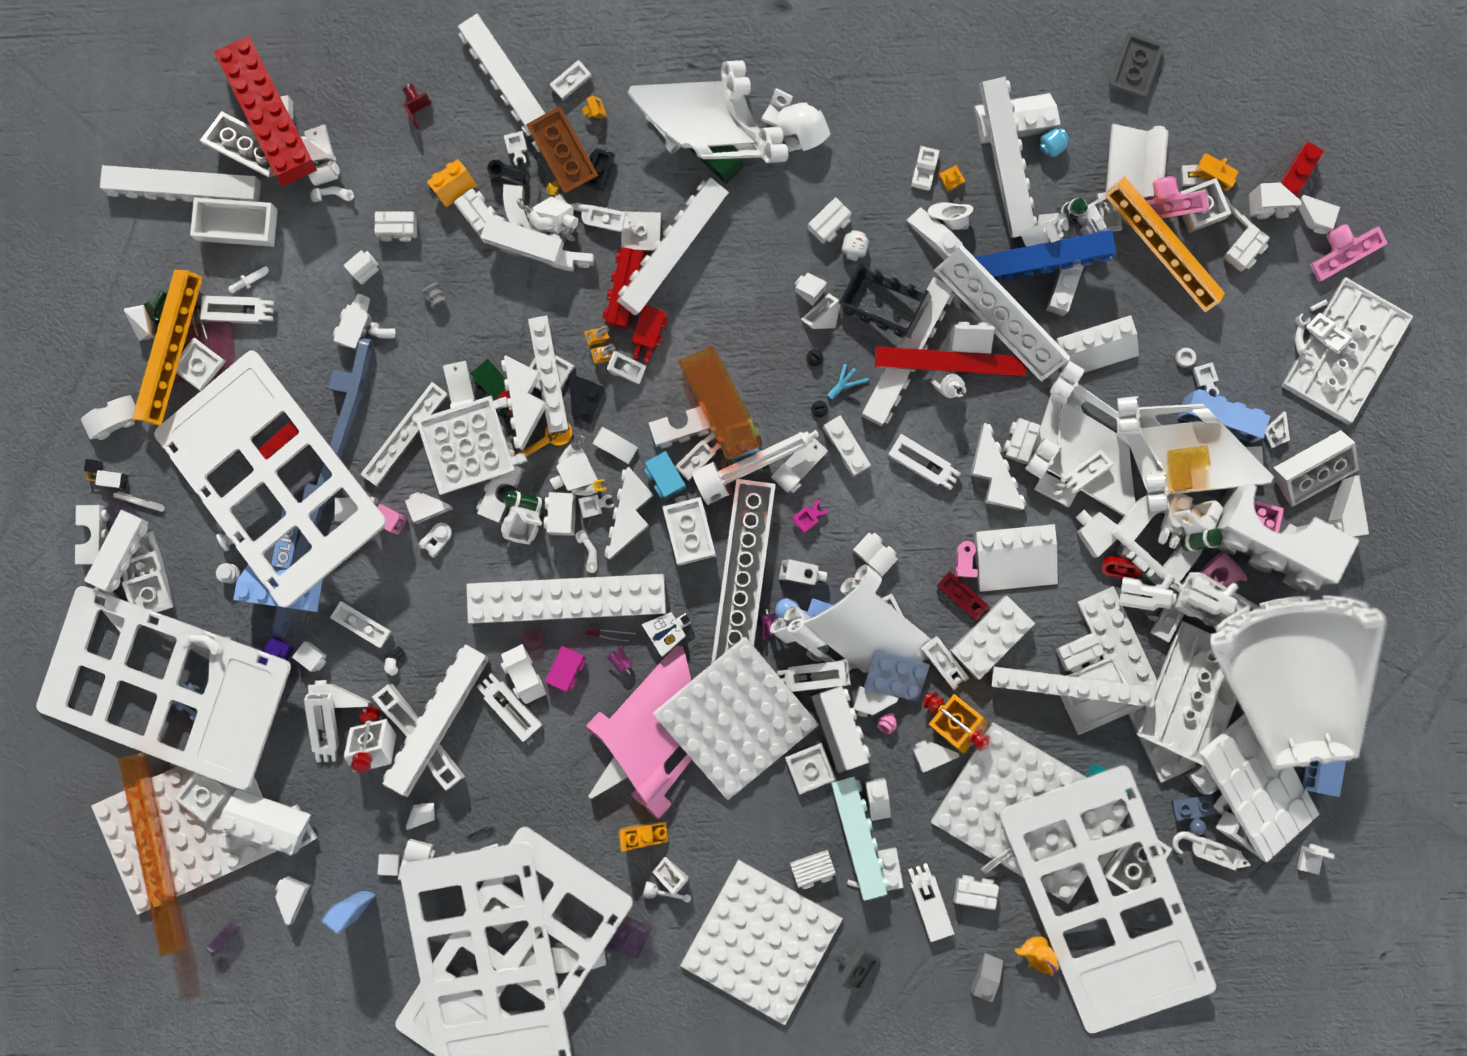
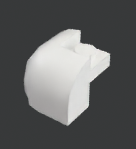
(802, 126)

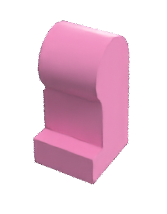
(964, 560)

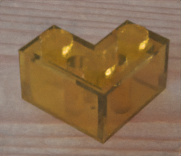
(1180, 464)

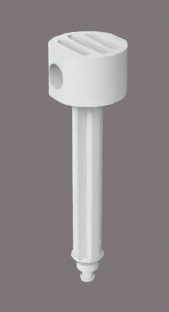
(713, 482)

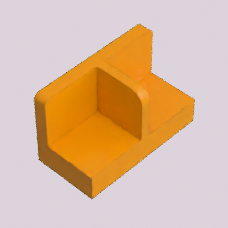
(1212, 168)

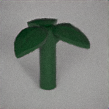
(152, 309)

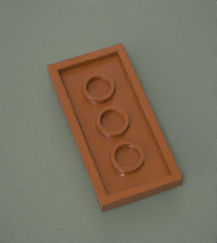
(562, 150)

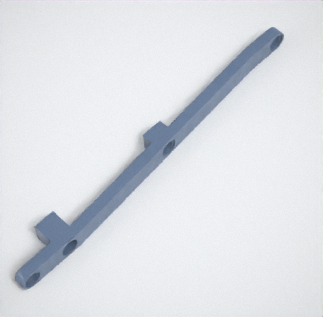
(352, 385)

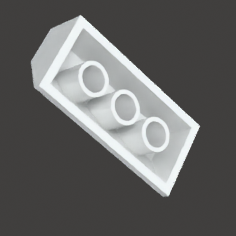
(1033, 114)
(237, 142)
(1101, 344)
(1317, 468)
(264, 821)

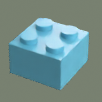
(665, 475)

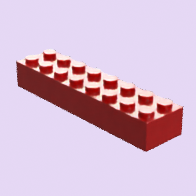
(265, 111)

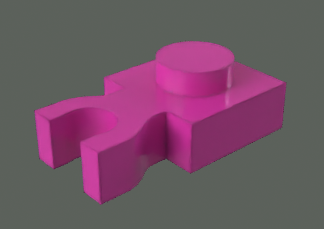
(807, 518)

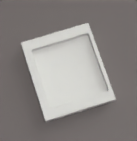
(1091, 713)

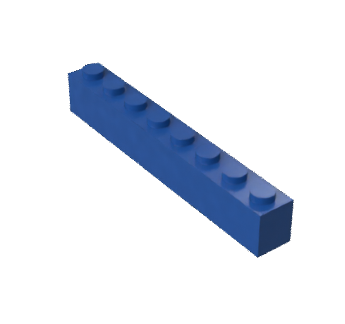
(1049, 256)

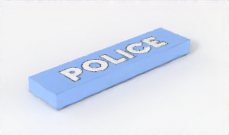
(285, 547)

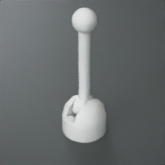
(670, 144)
(651, 891)

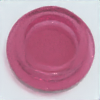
(533, 638)

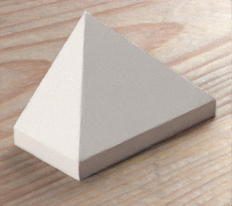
(824, 314)
(140, 322)

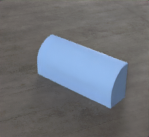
(1324, 777)
(348, 911)

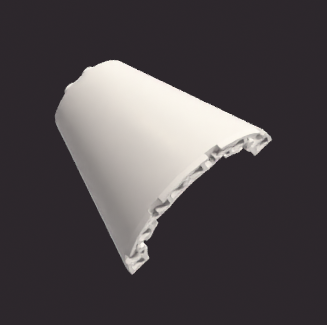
(1303, 674)

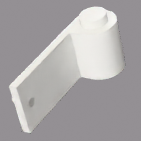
(328, 170)
(459, 383)
(798, 466)

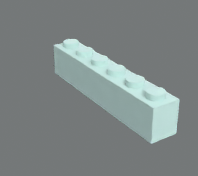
(859, 839)

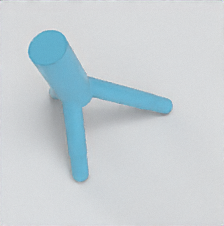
(841, 384)

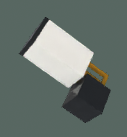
(104, 478)

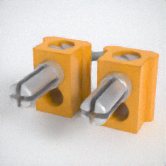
(599, 336)

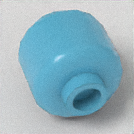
(1054, 142)

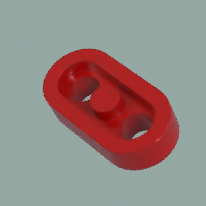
(1120, 567)

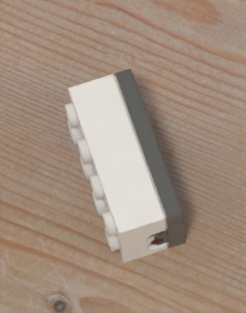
(840, 729)

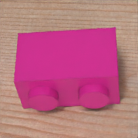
(565, 669)

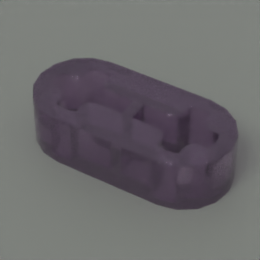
(222, 939)

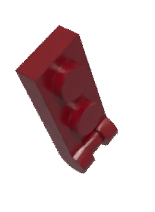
(962, 596)

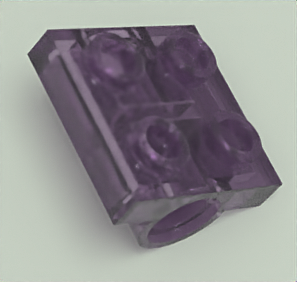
(629, 936)

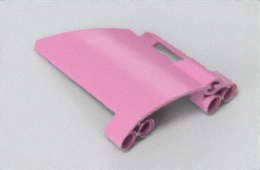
(640, 739)

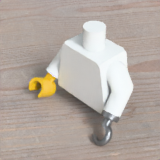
(551, 214)
(576, 471)

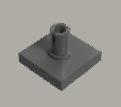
(856, 968)

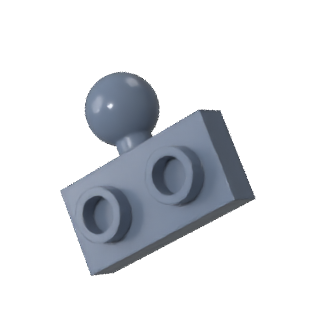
(1194, 809)

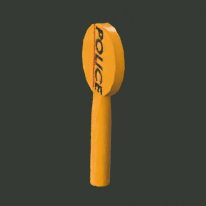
(556, 438)

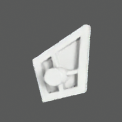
(1277, 431)
(420, 815)

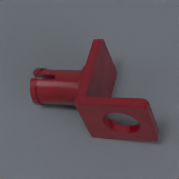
(416, 102)

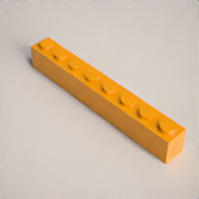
(1164, 244)
(167, 347)

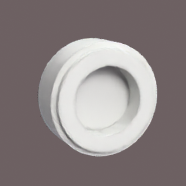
(1185, 357)

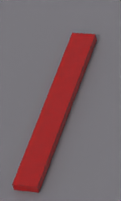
(949, 361)

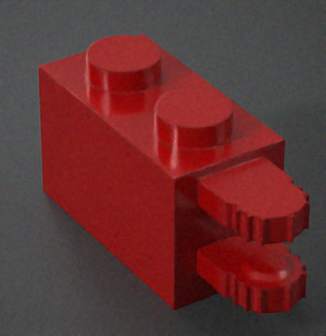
(649, 331)

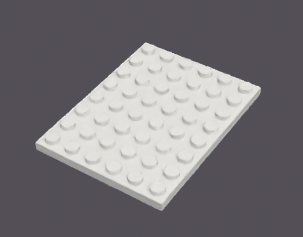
(1009, 774)
(194, 848)

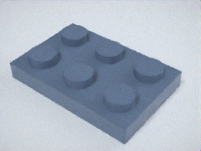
(896, 676)

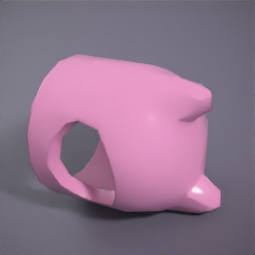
(1224, 570)

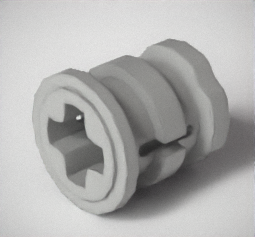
(434, 295)

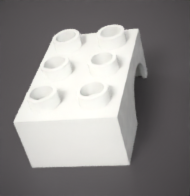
(1306, 554)

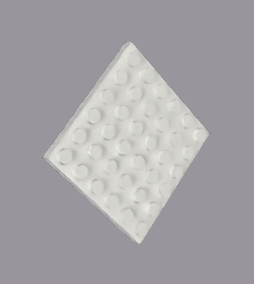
(736, 718)
(761, 942)

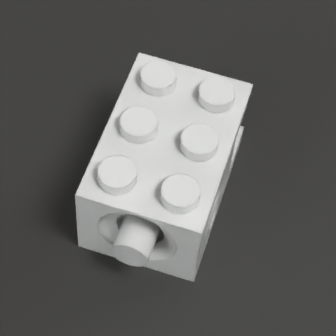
(689, 530)

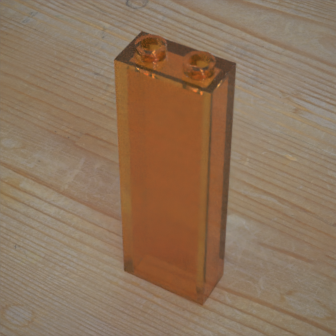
(720, 403)

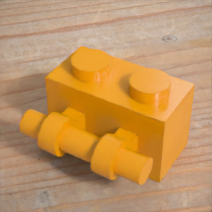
(451, 183)

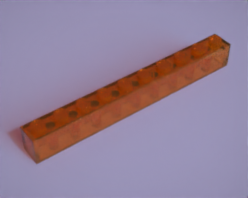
(152, 854)

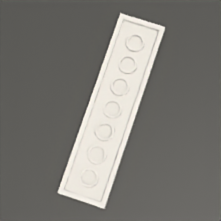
(1003, 312)

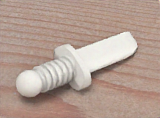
(248, 279)
(508, 438)

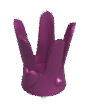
(767, 621)
(622, 663)

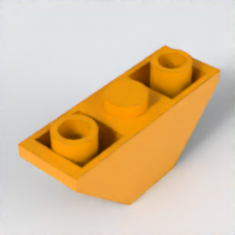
(642, 835)

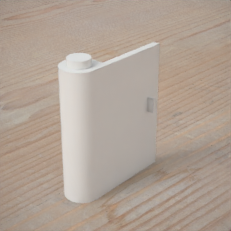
(1138, 157)

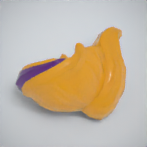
(1039, 955)

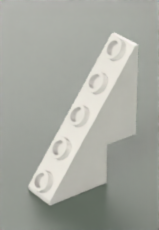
(525, 406)
(990, 466)
(628, 521)

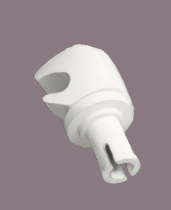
(948, 384)

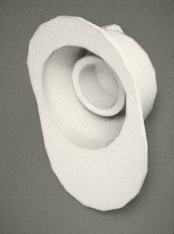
(953, 215)

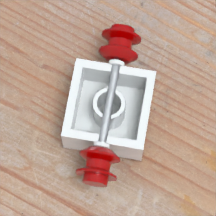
(370, 743)

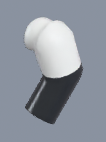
(390, 661)

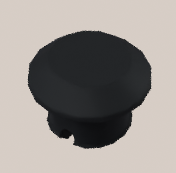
(814, 357)
(819, 409)

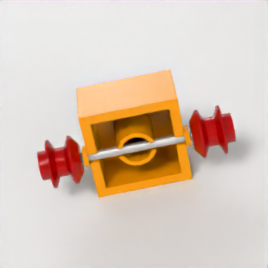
(957, 722)

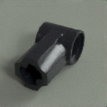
(508, 174)

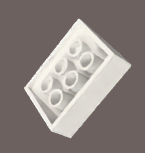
(1016, 557)

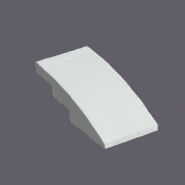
(146, 577)

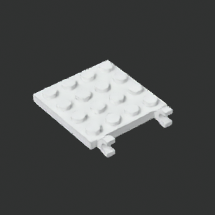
(467, 444)

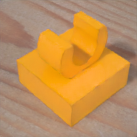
(594, 108)
(952, 178)

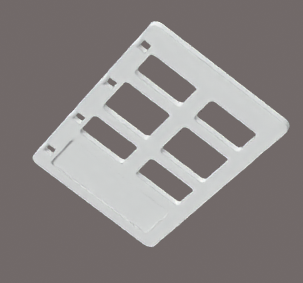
(226, 420)
(231, 713)
(568, 877)
(1135, 973)
(499, 1035)

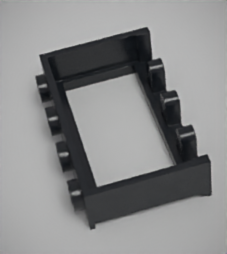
(892, 284)

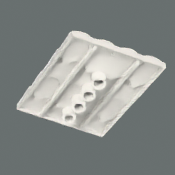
(1345, 379)
(1189, 696)
(1264, 799)

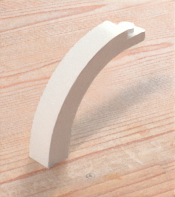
(514, 213)

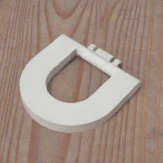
(1131, 527)

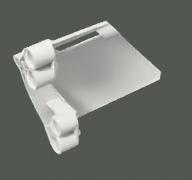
(711, 115)
(1072, 437)
(1149, 441)
(854, 626)

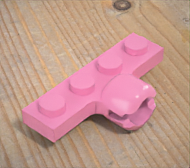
(1171, 203)
(1346, 250)

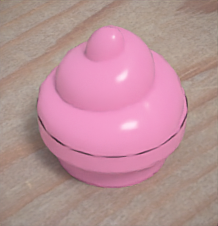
(887, 723)

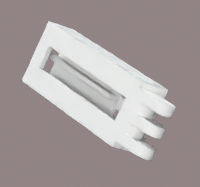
(231, 309)
(917, 458)
(822, 674)
(515, 713)
(322, 716)
(932, 910)

